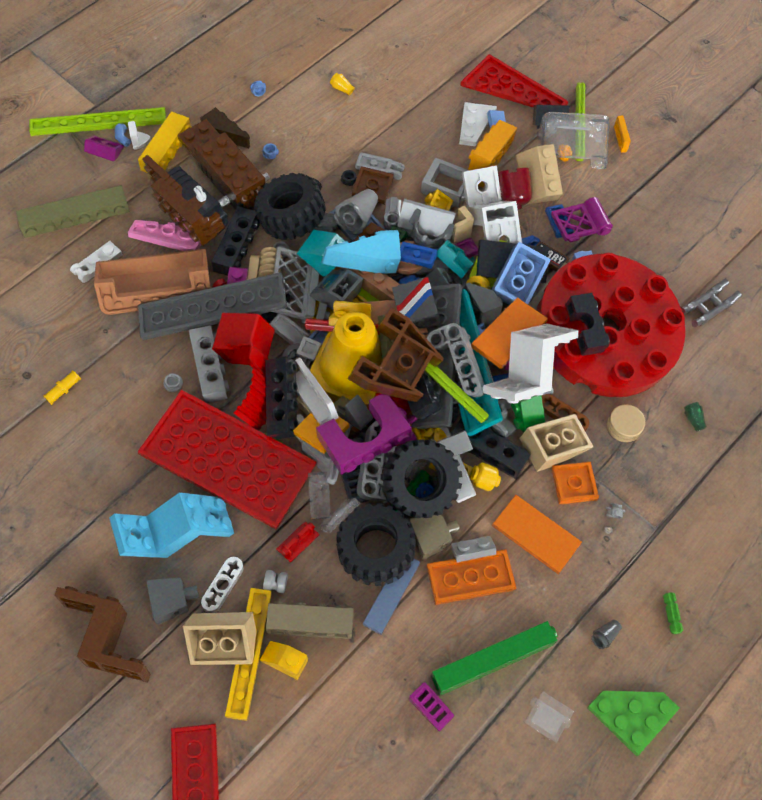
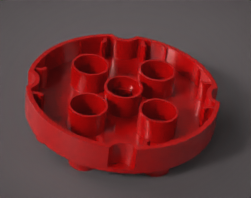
(641, 306)

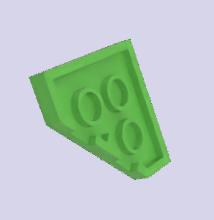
(634, 715)

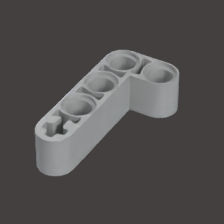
(460, 362)
(372, 480)

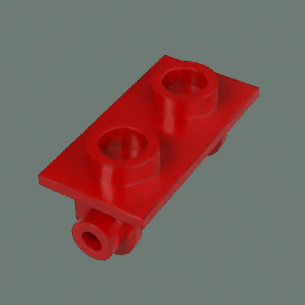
(298, 541)

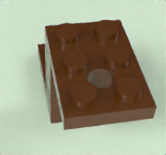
(102, 633)

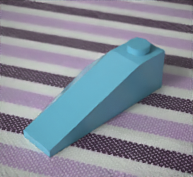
(369, 254)

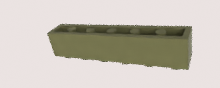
(72, 211)

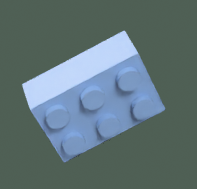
(520, 274)

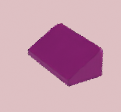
(103, 148)

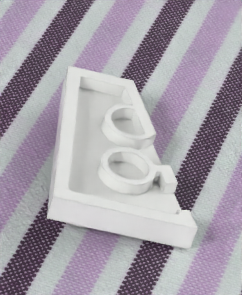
(474, 122)

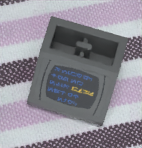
(338, 286)

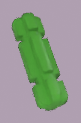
(673, 613)

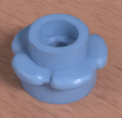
(258, 88)
(270, 151)

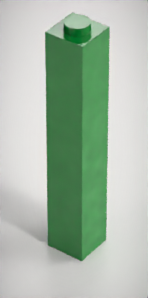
(494, 658)

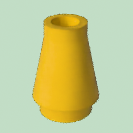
(340, 83)

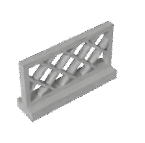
(310, 283)

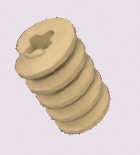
(267, 261)

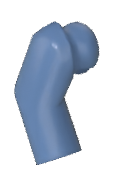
(119, 135)

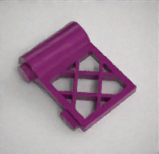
(594, 217)

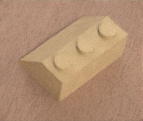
(544, 173)
(220, 638)

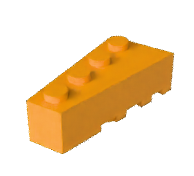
(493, 147)

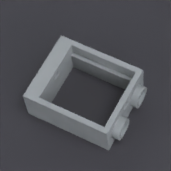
(448, 169)

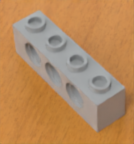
(217, 389)

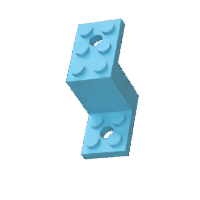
(171, 526)

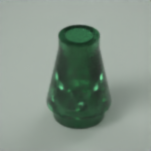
(695, 415)

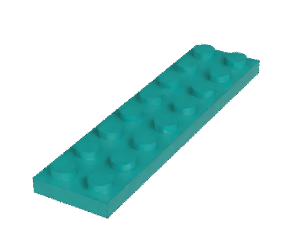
(486, 402)

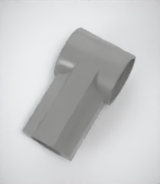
(392, 212)

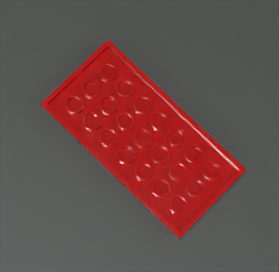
(228, 459)

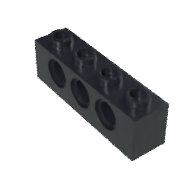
(235, 240)
(275, 390)
(494, 456)

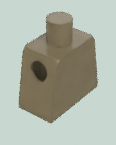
(433, 534)

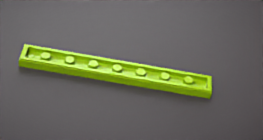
(96, 121)

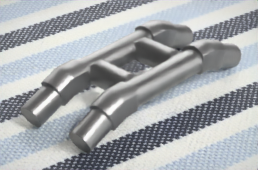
(711, 295)

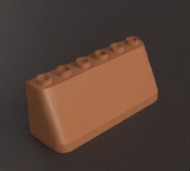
(145, 279)

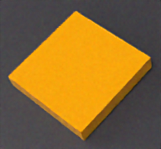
(307, 431)

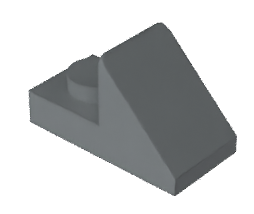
(353, 411)

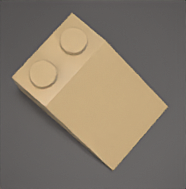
(555, 441)

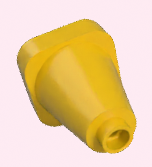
(342, 348)

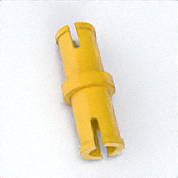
(62, 387)

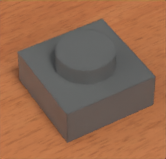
(322, 313)

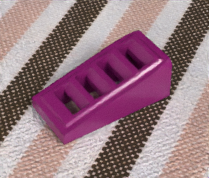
(413, 698)

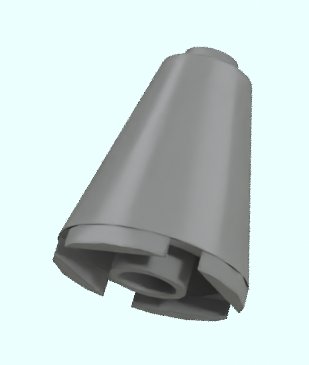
(356, 211)

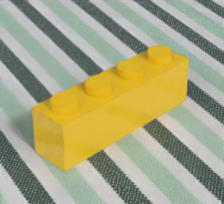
(166, 142)

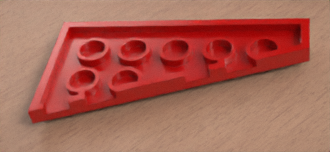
(505, 82)

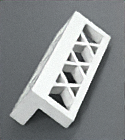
(314, 395)

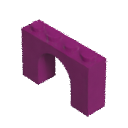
(349, 454)

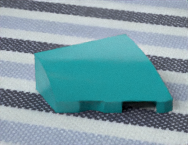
(455, 258)

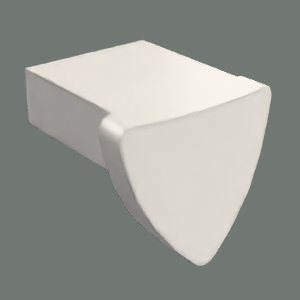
(138, 139)

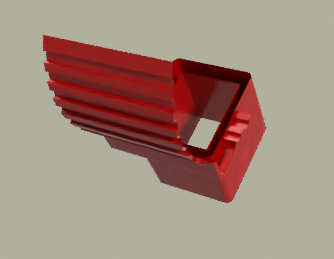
(247, 341)

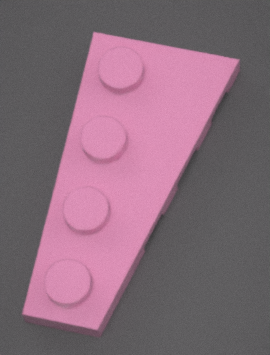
(164, 235)

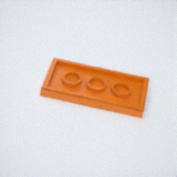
(496, 338)
(537, 534)
(470, 578)

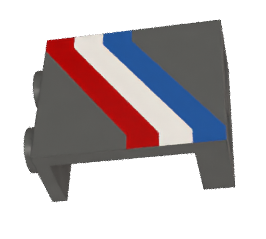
(417, 302)

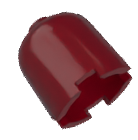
(516, 186)

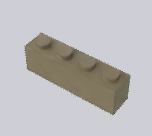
(309, 620)

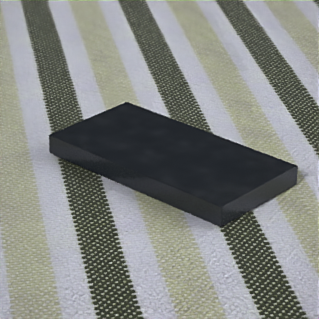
(494, 254)

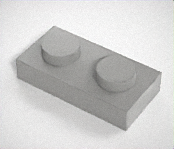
(473, 548)

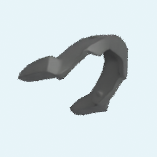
(424, 240)

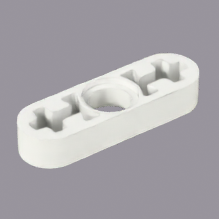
(209, 595)

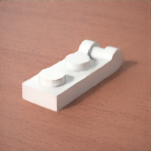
(104, 253)

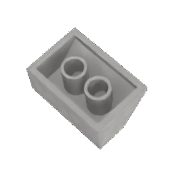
(431, 221)

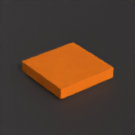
(575, 483)

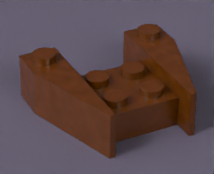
(402, 362)

